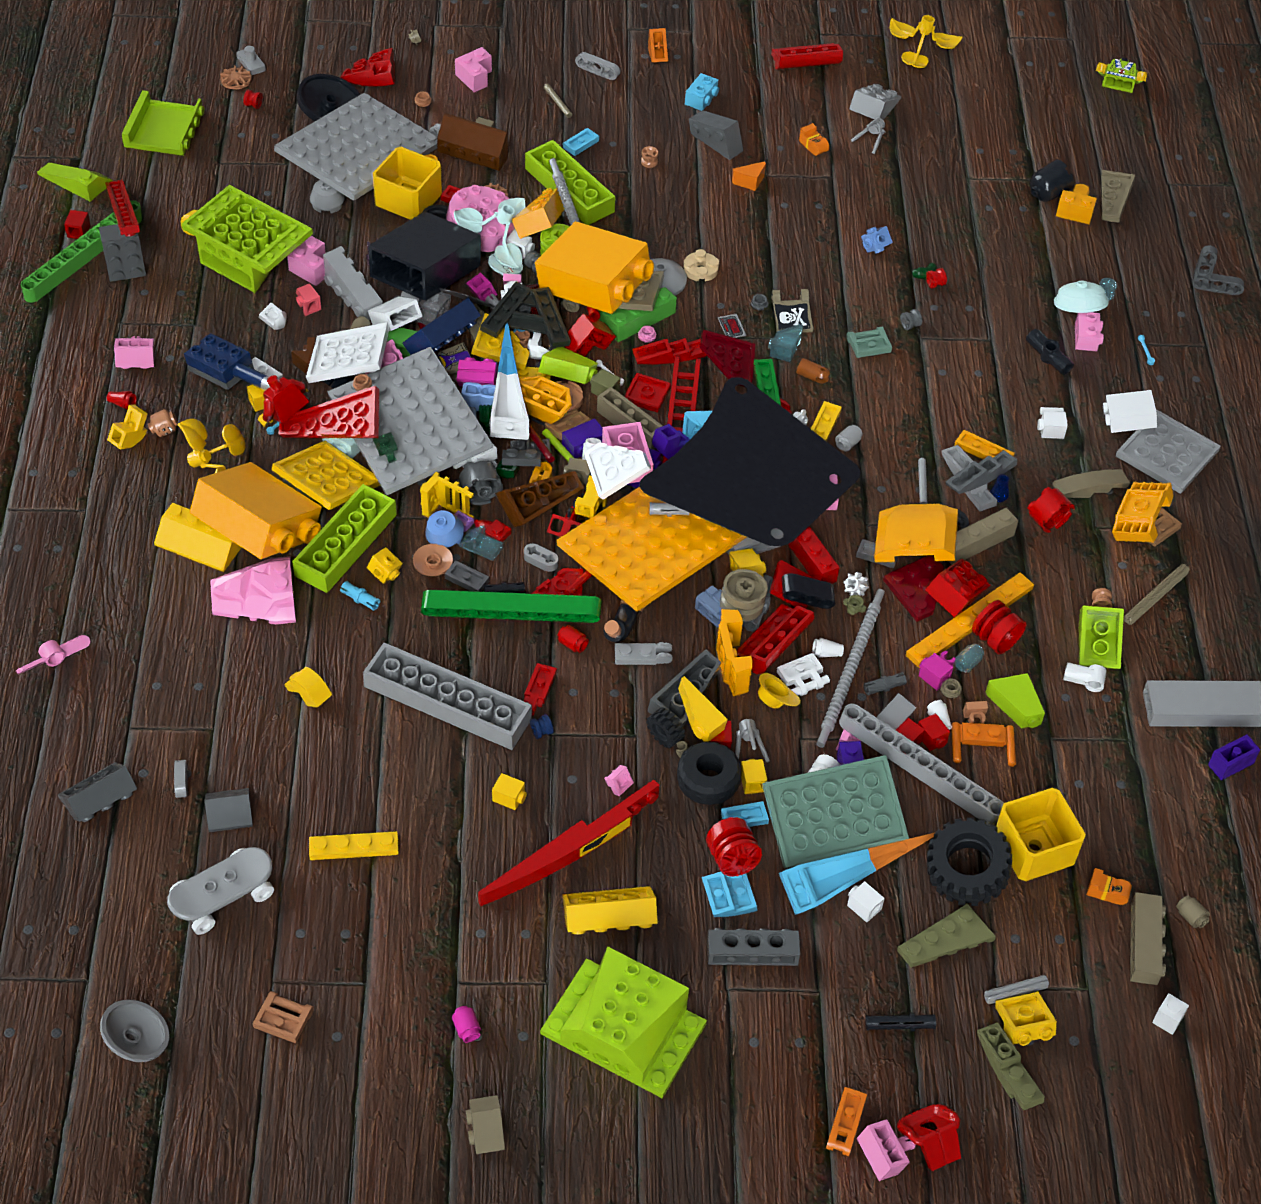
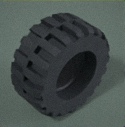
(969, 887)

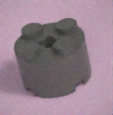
(482, 481)

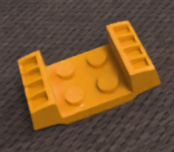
(1140, 510)
(734, 669)

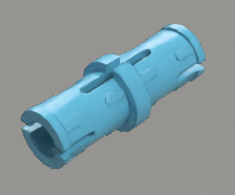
(360, 595)

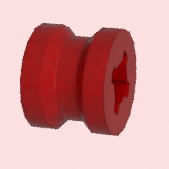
(253, 99)
(936, 278)

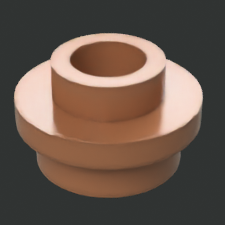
(422, 99)
(362, 382)

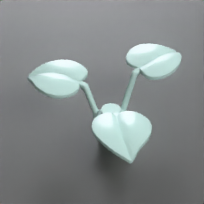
(472, 220)

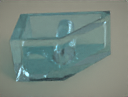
(785, 343)

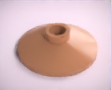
(432, 560)

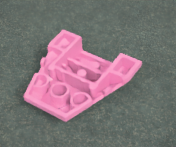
(256, 592)

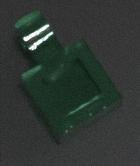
(386, 446)

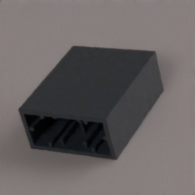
(425, 255)

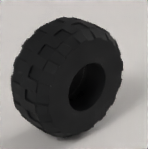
(704, 788)

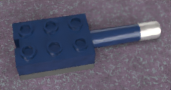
(223, 363)

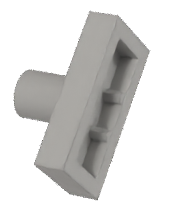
(251, 60)

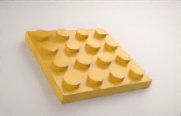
(325, 474)

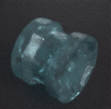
(1109, 286)

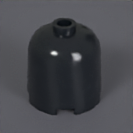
(1051, 181)

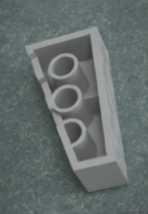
(348, 283)

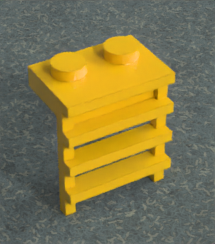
(437, 492)

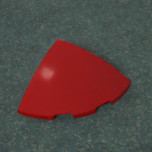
(373, 72)

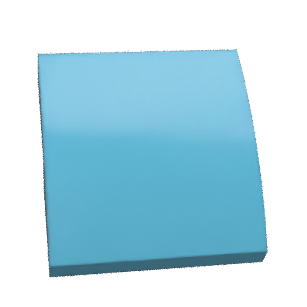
(729, 894)

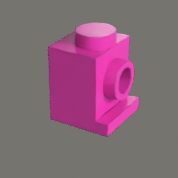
(481, 287)

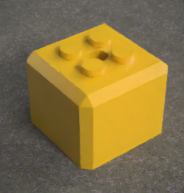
(407, 183)
(1042, 821)

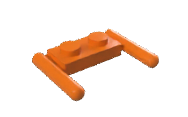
(984, 736)

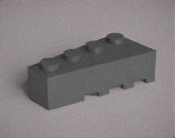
(699, 672)

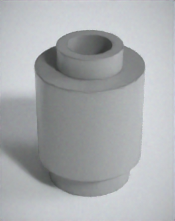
(848, 437)

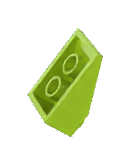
(1100, 636)

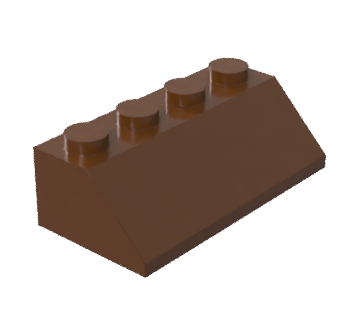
(473, 142)

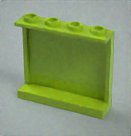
(161, 125)

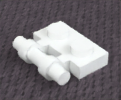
(802, 669)

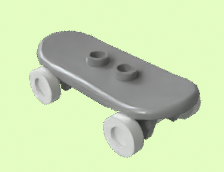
(220, 885)

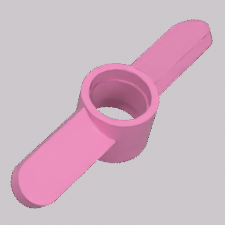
(54, 654)

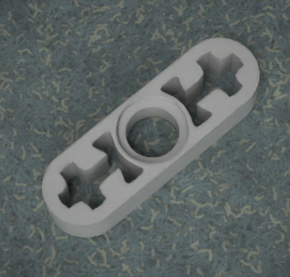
(587, 62)

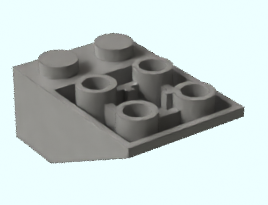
(874, 101)

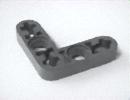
(1207, 275)

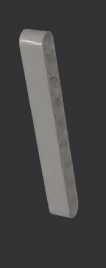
(911, 763)

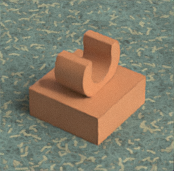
(975, 710)

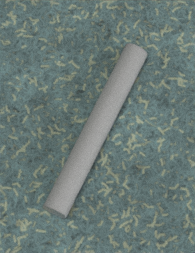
(922, 481)

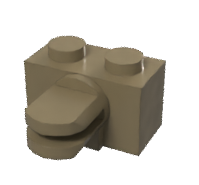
(486, 1124)

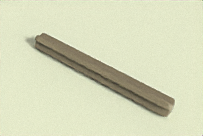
(1156, 594)

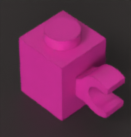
(936, 669)

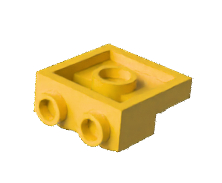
(1026, 1018)

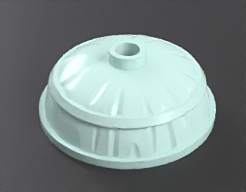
(1081, 297)

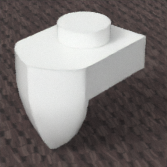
(273, 317)
(535, 348)

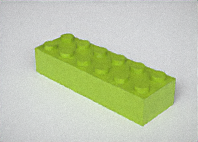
(589, 196)
(344, 538)

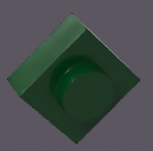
(507, 471)

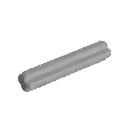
(1016, 989)

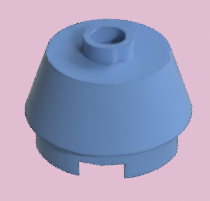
(444, 529)

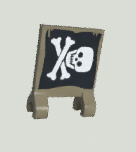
(792, 312)

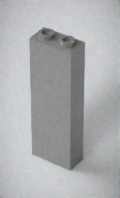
(1203, 703)

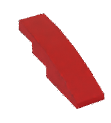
(664, 352)

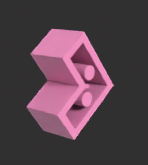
(473, 68)
(308, 260)

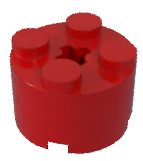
(1051, 509)

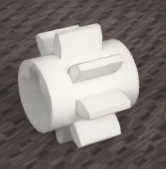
(856, 584)

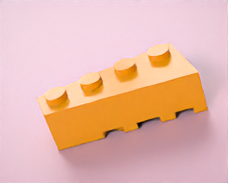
(539, 214)

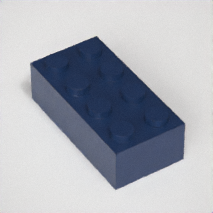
(443, 328)

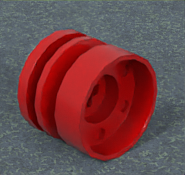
(999, 627)
(733, 846)

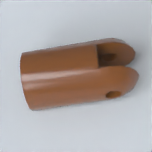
(813, 371)

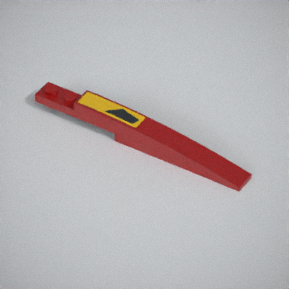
(570, 846)

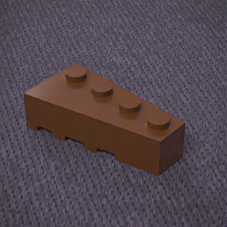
(533, 499)

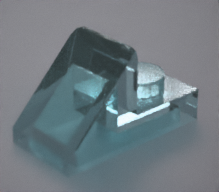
(480, 544)

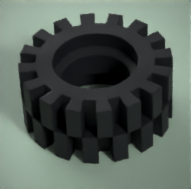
(665, 727)

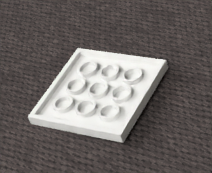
(348, 352)

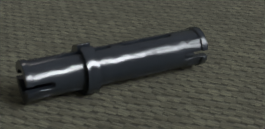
(912, 1022)

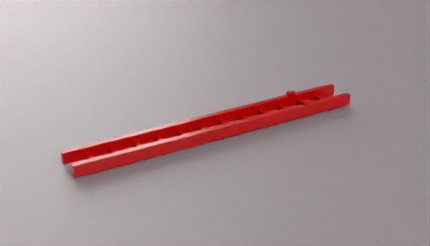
(682, 389)

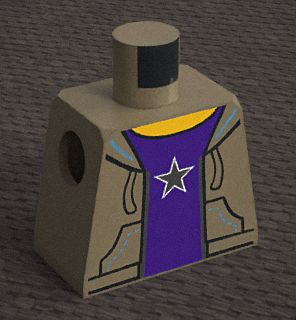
(450, 359)

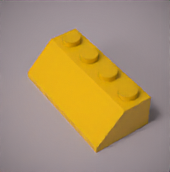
(194, 539)
(610, 909)

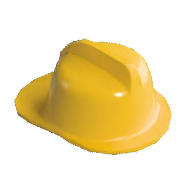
(775, 692)

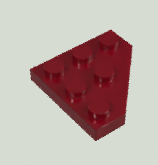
(729, 354)
(910, 584)

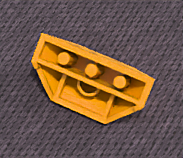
(545, 398)

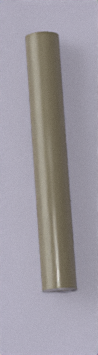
(558, 101)

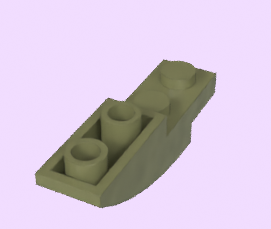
(1008, 1067)

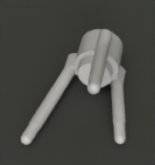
(874, 127)
(749, 733)

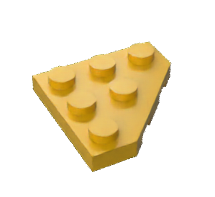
(490, 347)

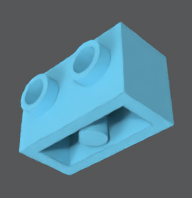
(701, 92)

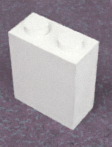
(395, 312)
(1130, 411)

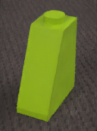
(568, 365)
(1017, 699)

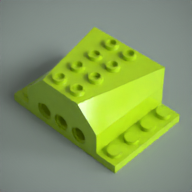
(244, 236)
(626, 1021)

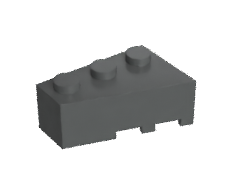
(717, 132)

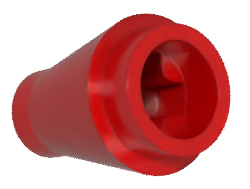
(122, 398)

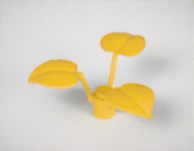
(926, 26)
(196, 435)

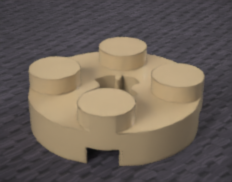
(701, 258)

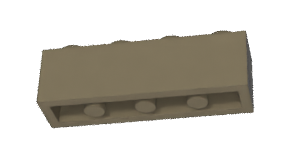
(622, 411)
(984, 534)
(1146, 939)

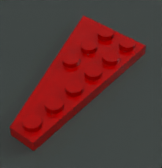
(343, 417)

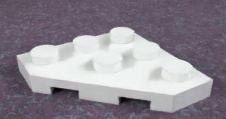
(615, 467)

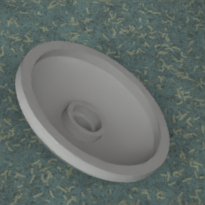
(674, 275)
(134, 1030)

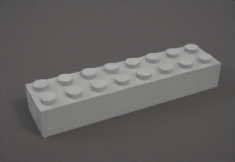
(447, 696)

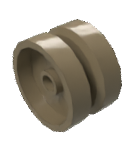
(744, 592)

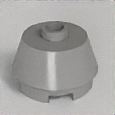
(326, 198)

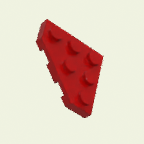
(560, 582)

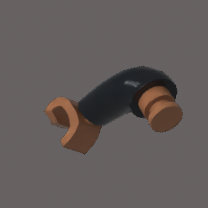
(622, 624)

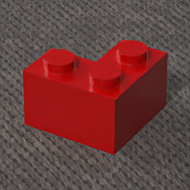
(589, 333)

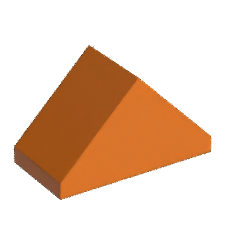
(658, 45)
(749, 175)

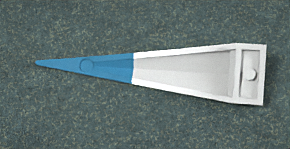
(508, 410)

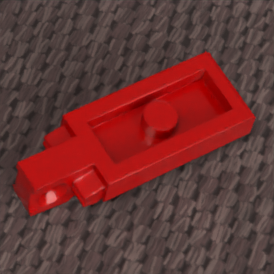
(539, 686)

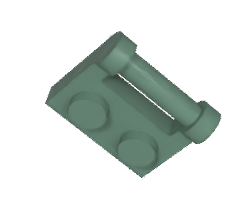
(869, 342)

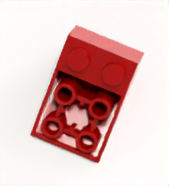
(957, 587)

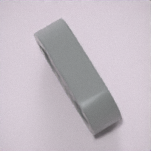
(541, 557)
(181, 778)

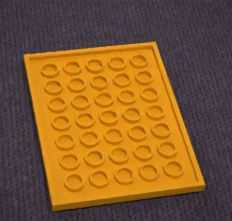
(644, 553)

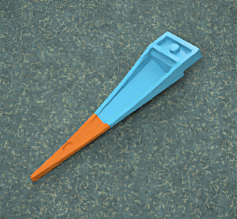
(822, 879)

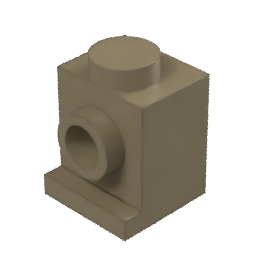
(581, 468)

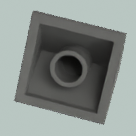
(228, 810)

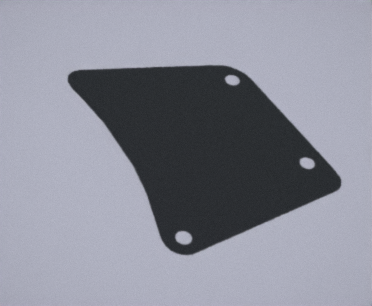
(753, 469)

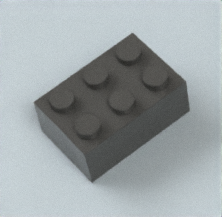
(121, 254)

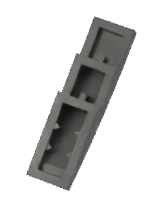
(981, 473)

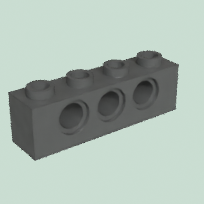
(743, 954)

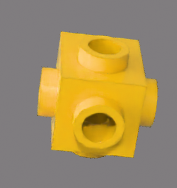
(385, 565)

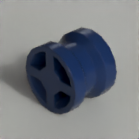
(541, 726)

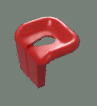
(937, 1145)

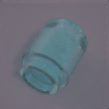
(969, 658)

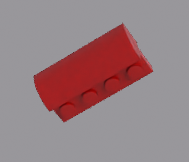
(807, 56)
(775, 636)

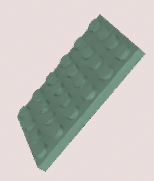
(835, 811)

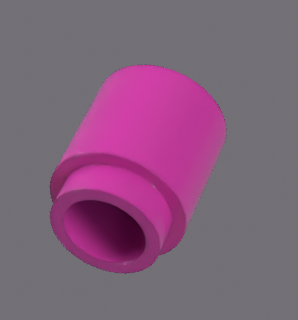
(466, 1024)

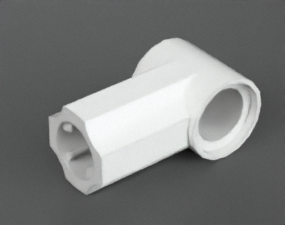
(1092, 676)

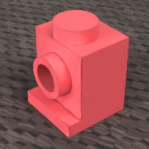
(308, 299)

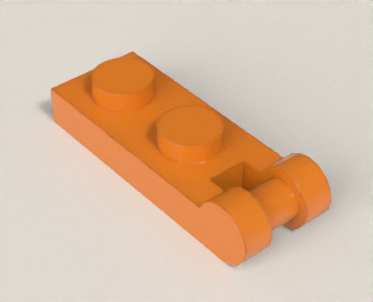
(846, 1120)

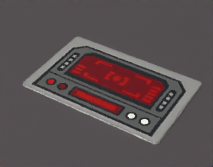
(732, 326)

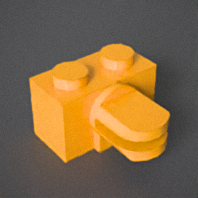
(1076, 204)

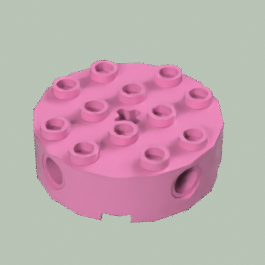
(486, 202)

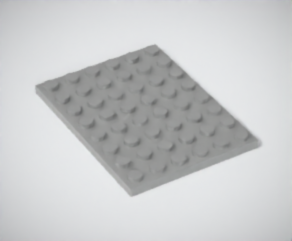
(353, 143)
(425, 418)

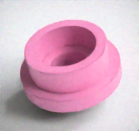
(647, 334)

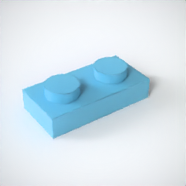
(581, 141)
(752, 813)

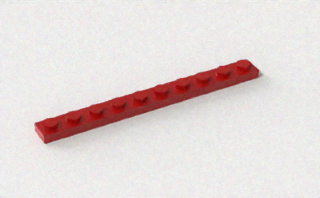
(122, 208)

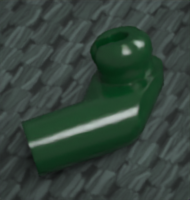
(920, 272)

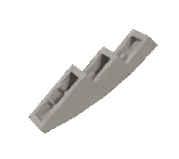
(958, 460)

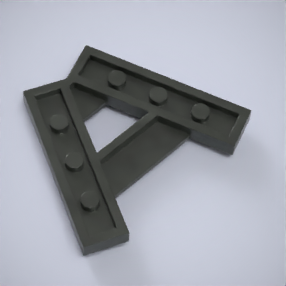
(547, 321)

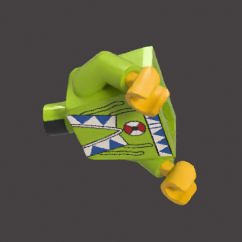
(1120, 75)

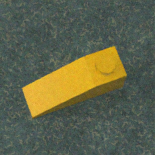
(702, 714)

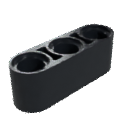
(808, 591)

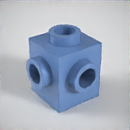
(876, 239)

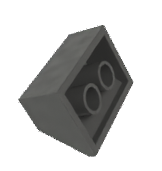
(98, 792)

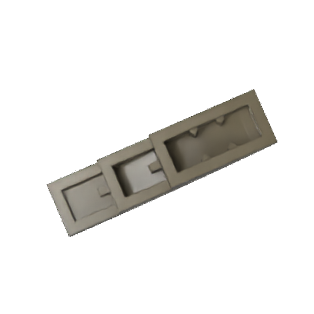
(1087, 483)

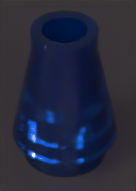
(1001, 488)

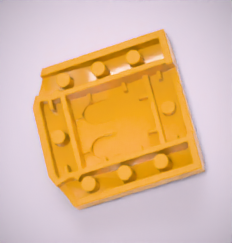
(917, 531)

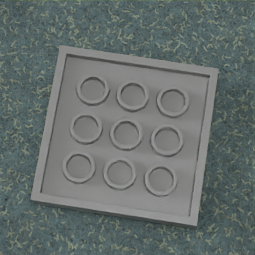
(1169, 452)

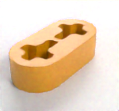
(536, 475)

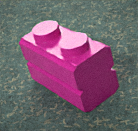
(478, 372)

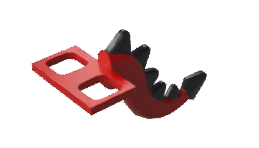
(569, 520)

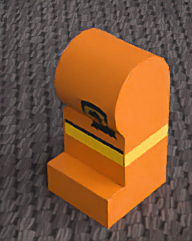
(813, 140)
(1109, 888)

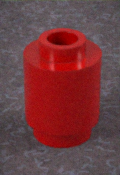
(572, 638)

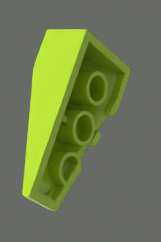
(76, 180)

